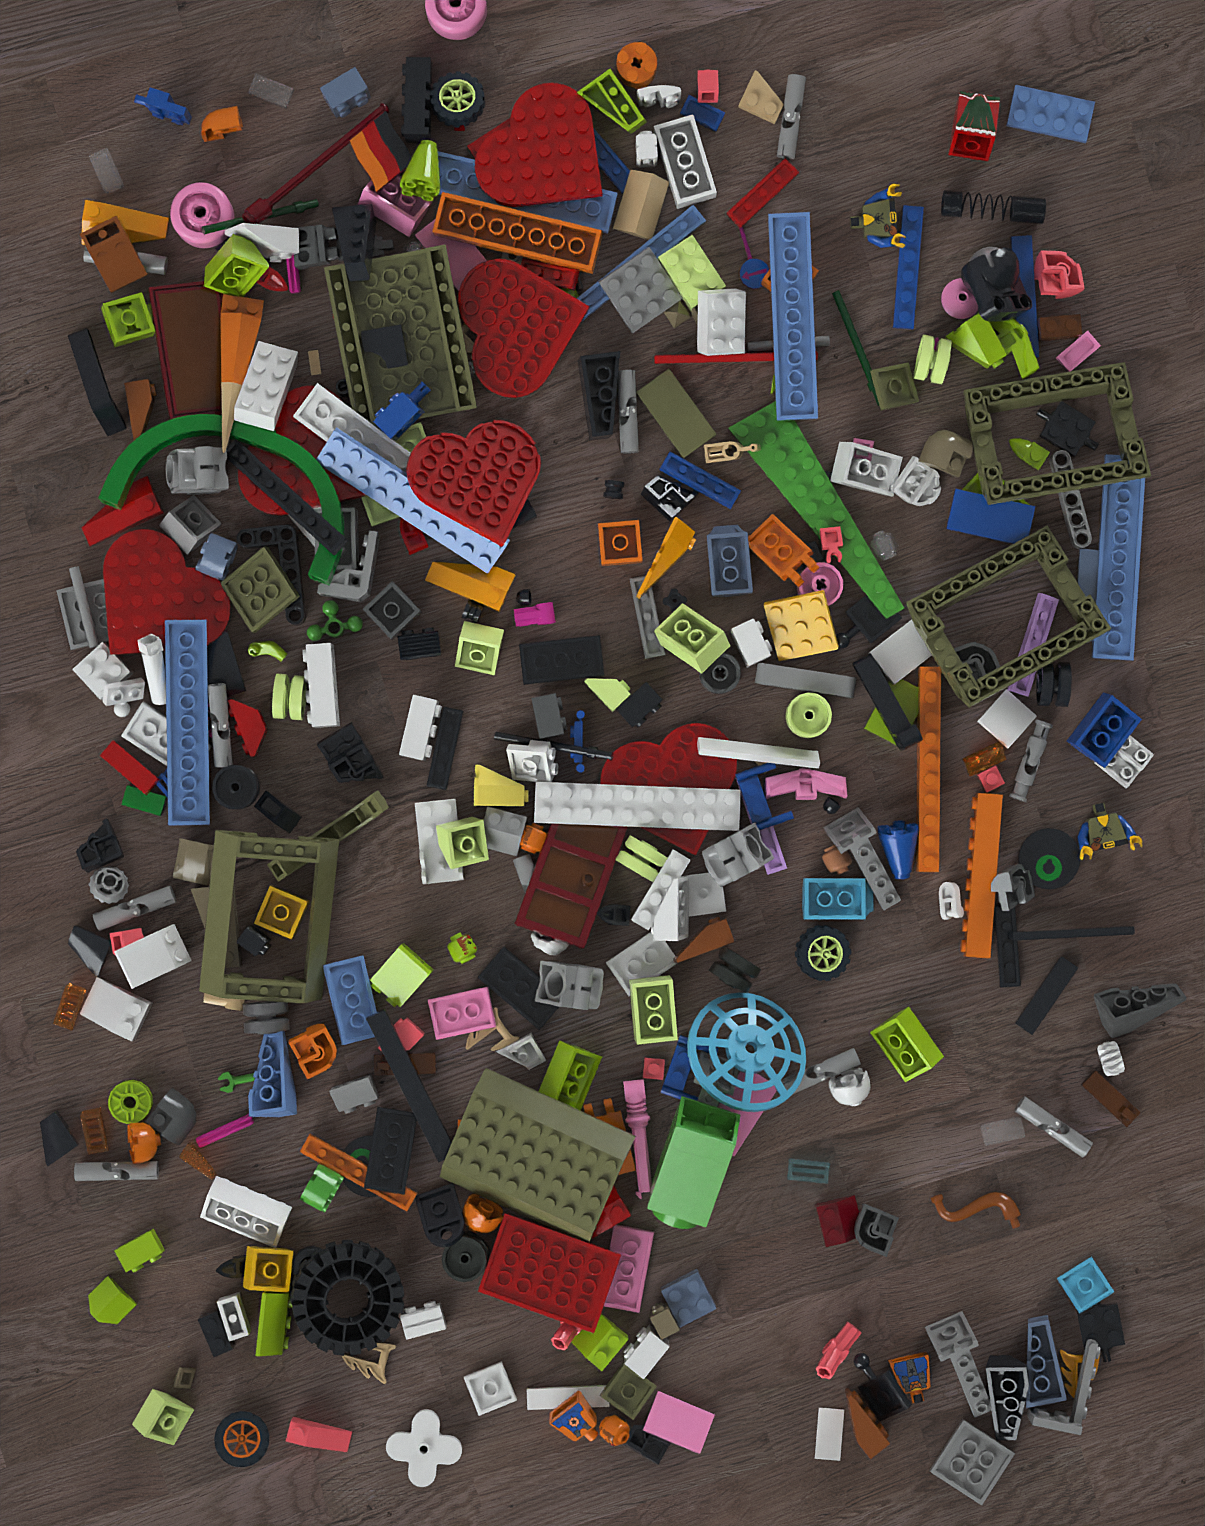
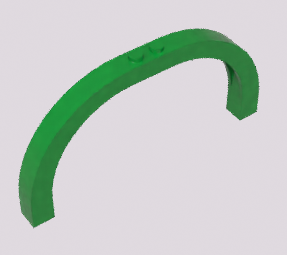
(177, 429)

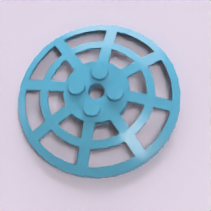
(740, 1058)

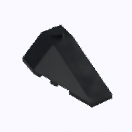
(1008, 1392)

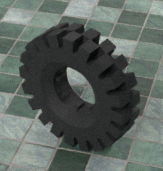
(338, 1264)

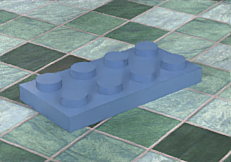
(1050, 113)
(350, 998)

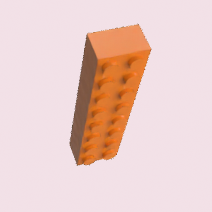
(517, 232)

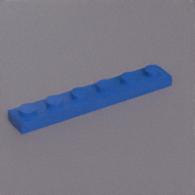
(908, 267)

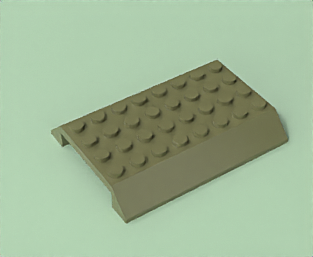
(421, 297)
(536, 1155)

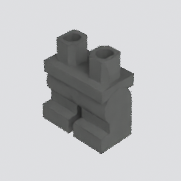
(315, 248)

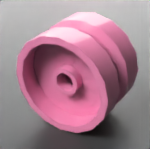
(828, 576)

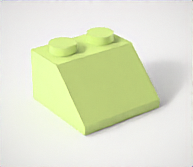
(479, 648)
(609, 691)
(463, 842)
(162, 1417)

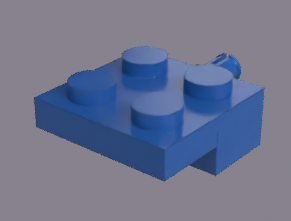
(163, 105)

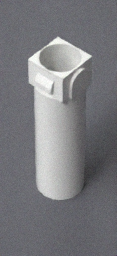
(155, 668)

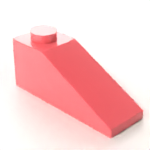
(318, 1435)

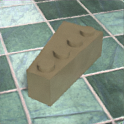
(233, 953)

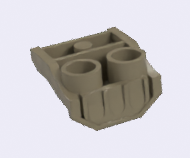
(193, 862)

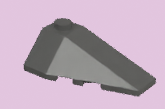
(1129, 1009)

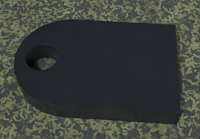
(441, 1213)

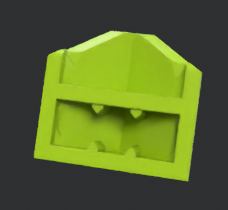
(110, 1302)

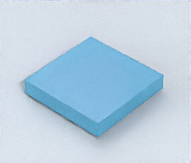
(1085, 1285)

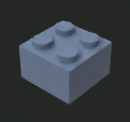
(345, 93)
(688, 1298)

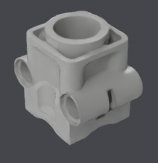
(197, 470)
(736, 855)
(569, 985)

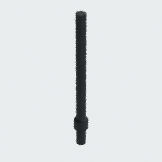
(591, 752)

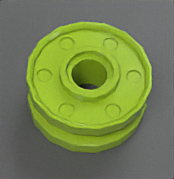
(121, 1110)

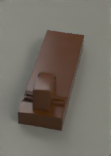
(423, 1062)
(1110, 1098)

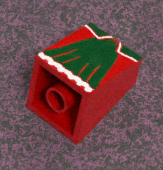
(974, 126)

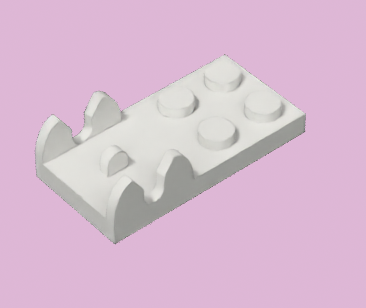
(432, 861)

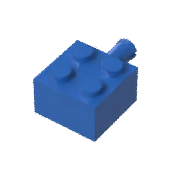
(401, 412)

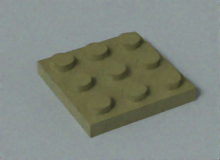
(259, 589)

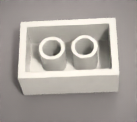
(721, 322)
(420, 728)

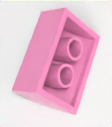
(395, 208)

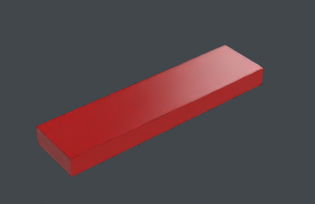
(762, 193)

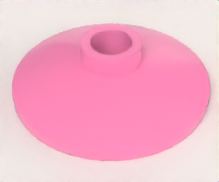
(953, 305)

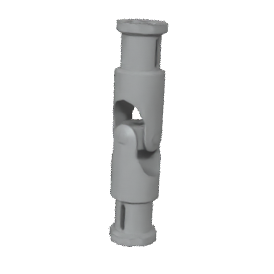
(1034, 750)

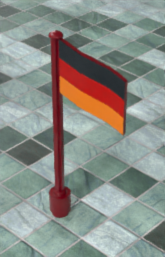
(375, 147)

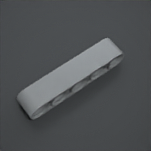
(1069, 510)
(805, 680)

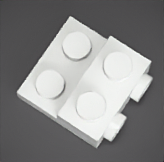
(532, 761)

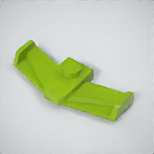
(1015, 339)

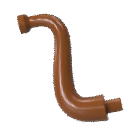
(986, 1201)

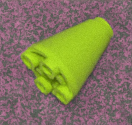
(422, 172)

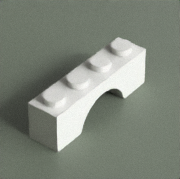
(654, 897)

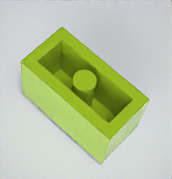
(140, 1250)

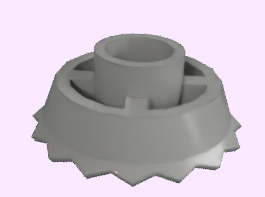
(108, 884)

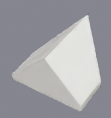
(524, 1051)

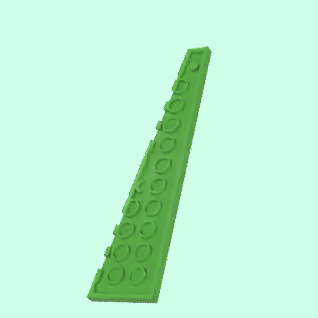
(803, 482)

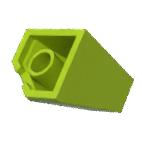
(978, 342)

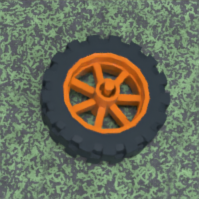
(221, 1439)

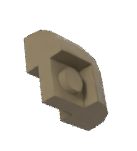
(946, 452)

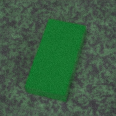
(150, 803)

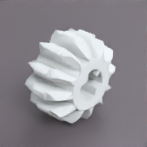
(1111, 1058)

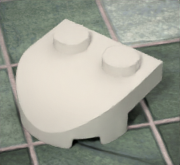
(917, 483)

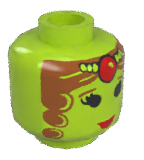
(462, 948)

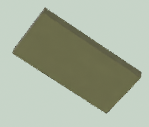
(676, 413)

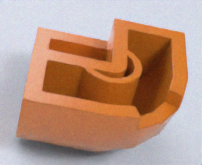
(221, 122)
(314, 1050)

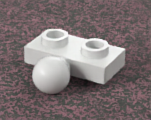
(121, 693)

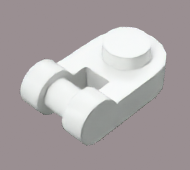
(950, 893)

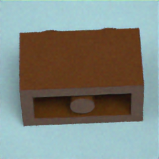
(1059, 327)

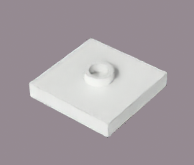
(705, 895)
(490, 1388)

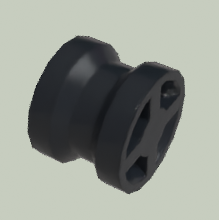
(613, 489)
(472, 611)

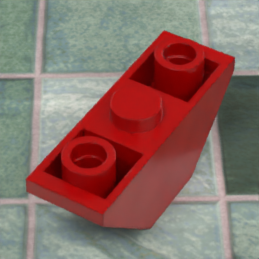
(249, 725)

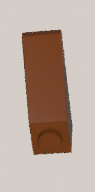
(140, 404)
(708, 938)

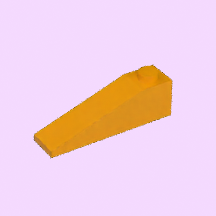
(138, 225)
(674, 546)
(473, 582)

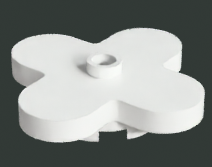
(424, 1432)

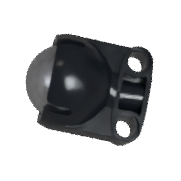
(996, 284)

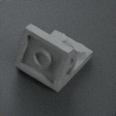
(342, 583)

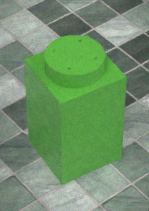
(693, 1164)

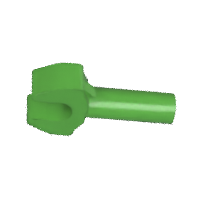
(234, 1080)

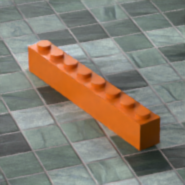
(983, 868)

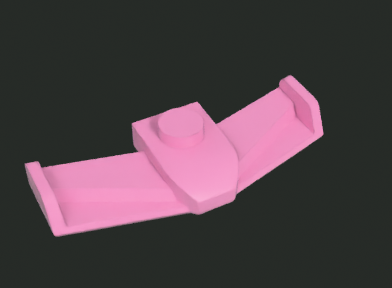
(805, 784)

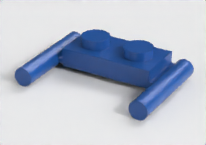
(577, 733)
(755, 797)
(679, 1070)

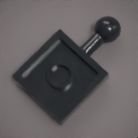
(866, 620)
(881, 1391)

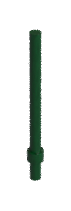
(296, 207)
(855, 341)

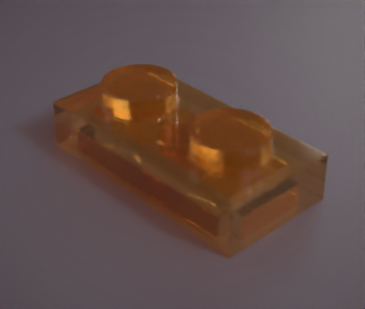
(984, 759)

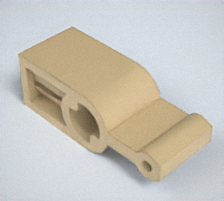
(724, 447)

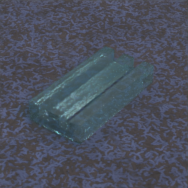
(805, 1170)

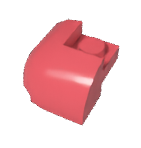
(1058, 274)

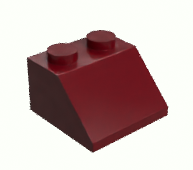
(837, 1220)

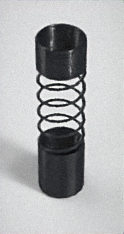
(1021, 210)

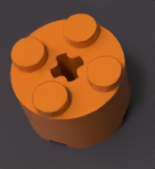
(636, 53)

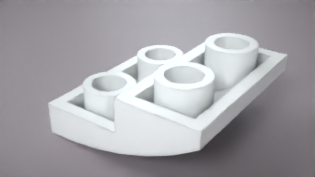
(665, 94)
(1007, 718)
(1128, 762)

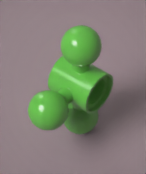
(330, 609)

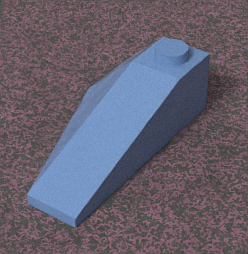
(273, 1085)

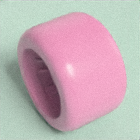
(456, 22)
(189, 202)

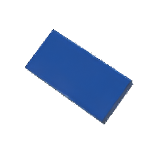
(703, 113)

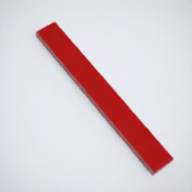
(701, 358)

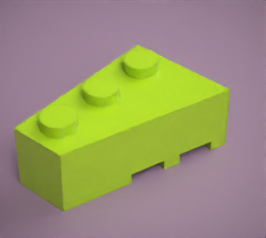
(612, 99)

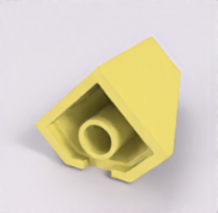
(497, 790)

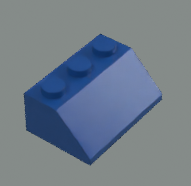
(1104, 729)

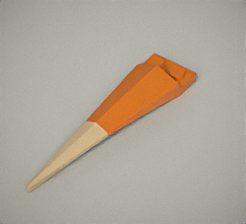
(239, 329)

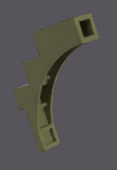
(338, 829)

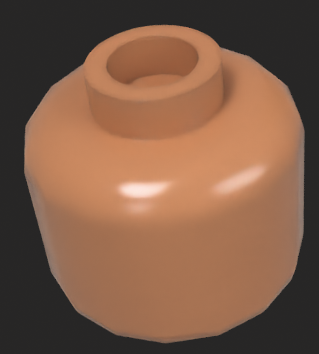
(836, 861)

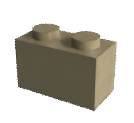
(663, 1320)

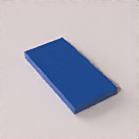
(999, 521)

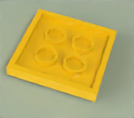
(801, 625)

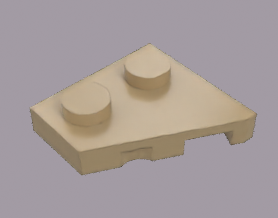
(761, 99)

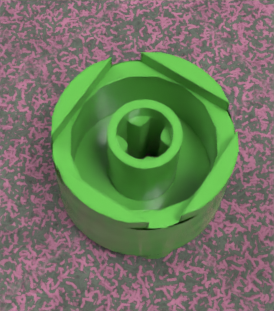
(321, 1188)

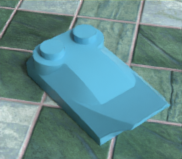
(836, 898)

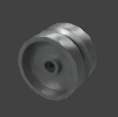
(266, 1019)

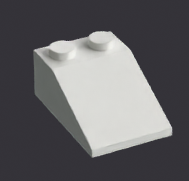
(271, 241)
(862, 474)
(673, 915)
(152, 956)
(116, 1009)

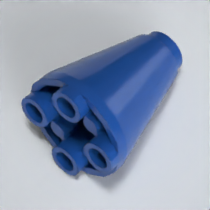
(899, 846)

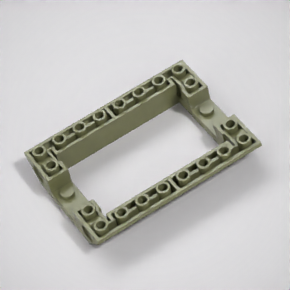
(1048, 389)
(1051, 557)
(249, 845)

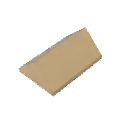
(641, 204)

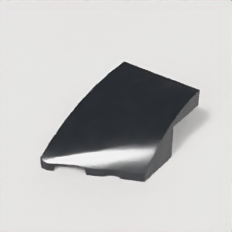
(223, 665)
(349, 756)

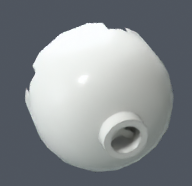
(850, 1087)

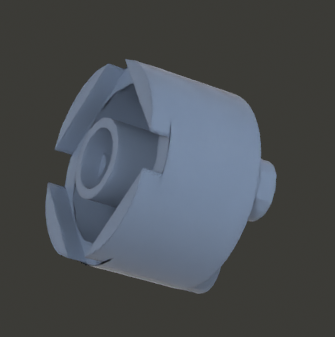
(217, 556)

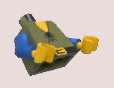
(879, 219)
(1105, 832)

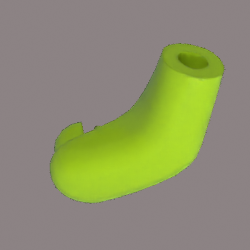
(266, 648)

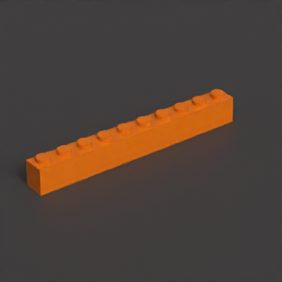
(928, 769)

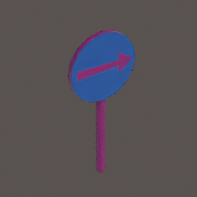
(752, 270)

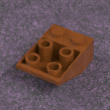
(113, 254)
(869, 1434)

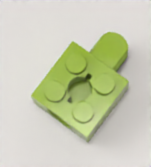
(128, 319)

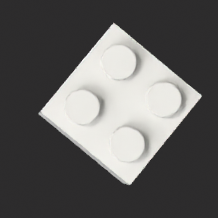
(750, 642)
(101, 669)
(645, 1351)

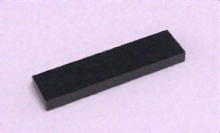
(445, 748)
(1007, 949)
(1046, 995)

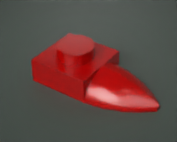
(272, 280)
(412, 537)

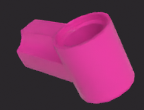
(539, 614)

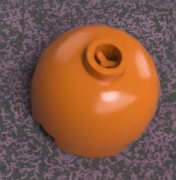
(142, 1142)
(482, 1214)

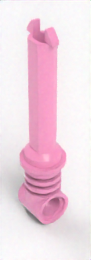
(638, 1120)

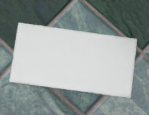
(829, 1434)

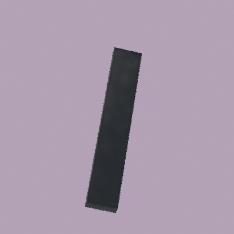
(1071, 933)

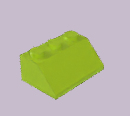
(235, 267)
(907, 1044)
(570, 1074)
(273, 1323)

